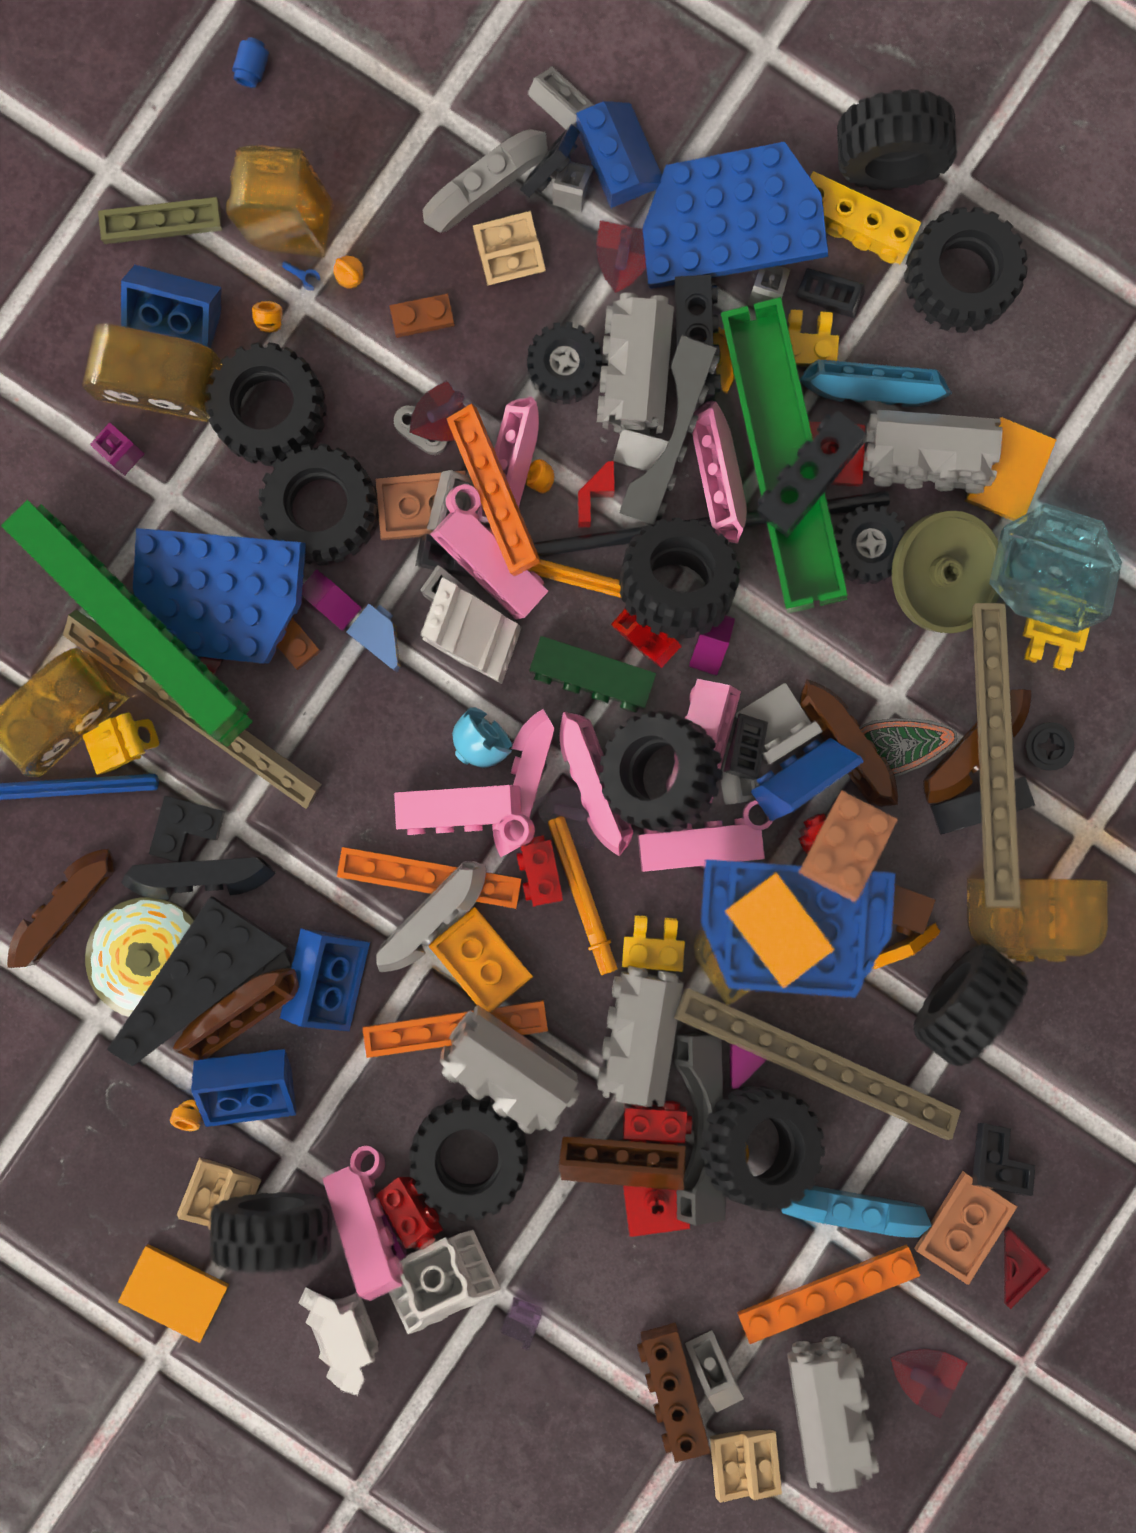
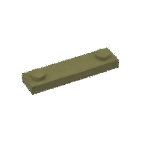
(160, 220)

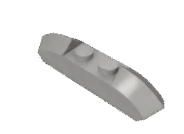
(485, 179)
(457, 891)

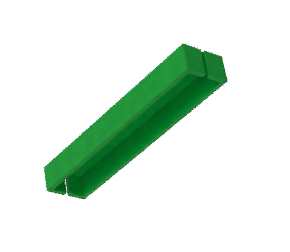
(776, 431)
(129, 622)

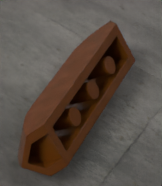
(951, 773)
(872, 776)
(50, 921)
(237, 1013)

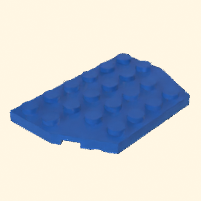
(733, 216)
(220, 591)
(852, 928)

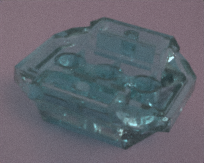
(1072, 550)

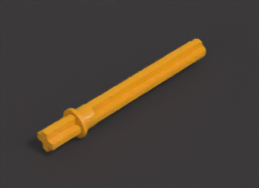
(577, 577)
(582, 896)

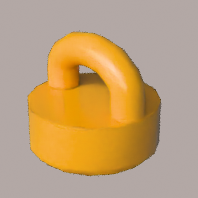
(348, 271)
(267, 313)
(540, 476)
(186, 1118)

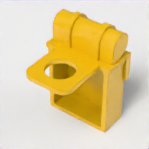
(118, 742)

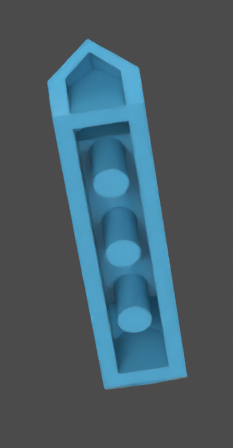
(875, 383)
(861, 1212)

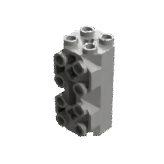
(636, 363)
(932, 448)
(641, 1036)
(510, 1069)
(832, 1414)

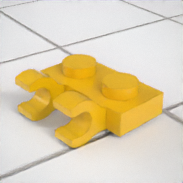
(812, 347)
(1044, 633)
(654, 952)

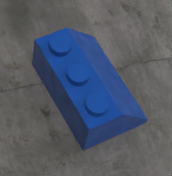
(618, 151)
(170, 305)
(803, 777)
(328, 979)
(244, 1087)

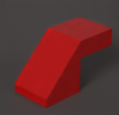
(598, 486)
(654, 647)

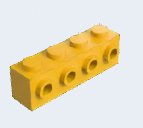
(865, 221)

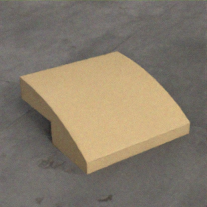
(509, 248)
(210, 1185)
(745, 1465)

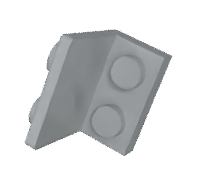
(786, 721)

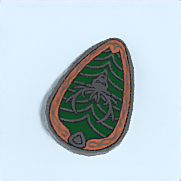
(909, 742)

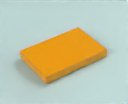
(1018, 471)
(779, 930)
(480, 961)
(173, 1293)

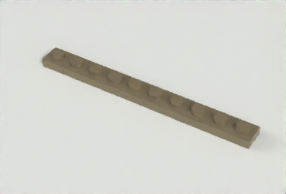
(245, 748)
(996, 756)
(817, 1064)

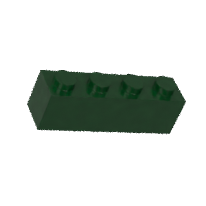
(591, 673)

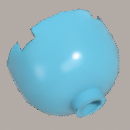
(479, 741)

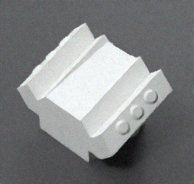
(470, 631)
(443, 1281)
(342, 1336)

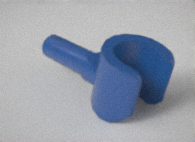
(303, 275)

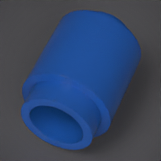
(250, 62)

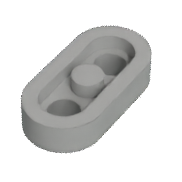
(428, 447)

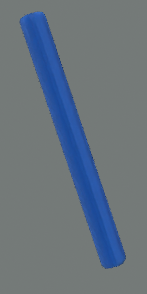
(79, 786)

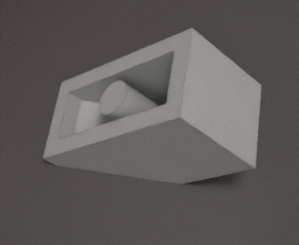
(714, 1371)

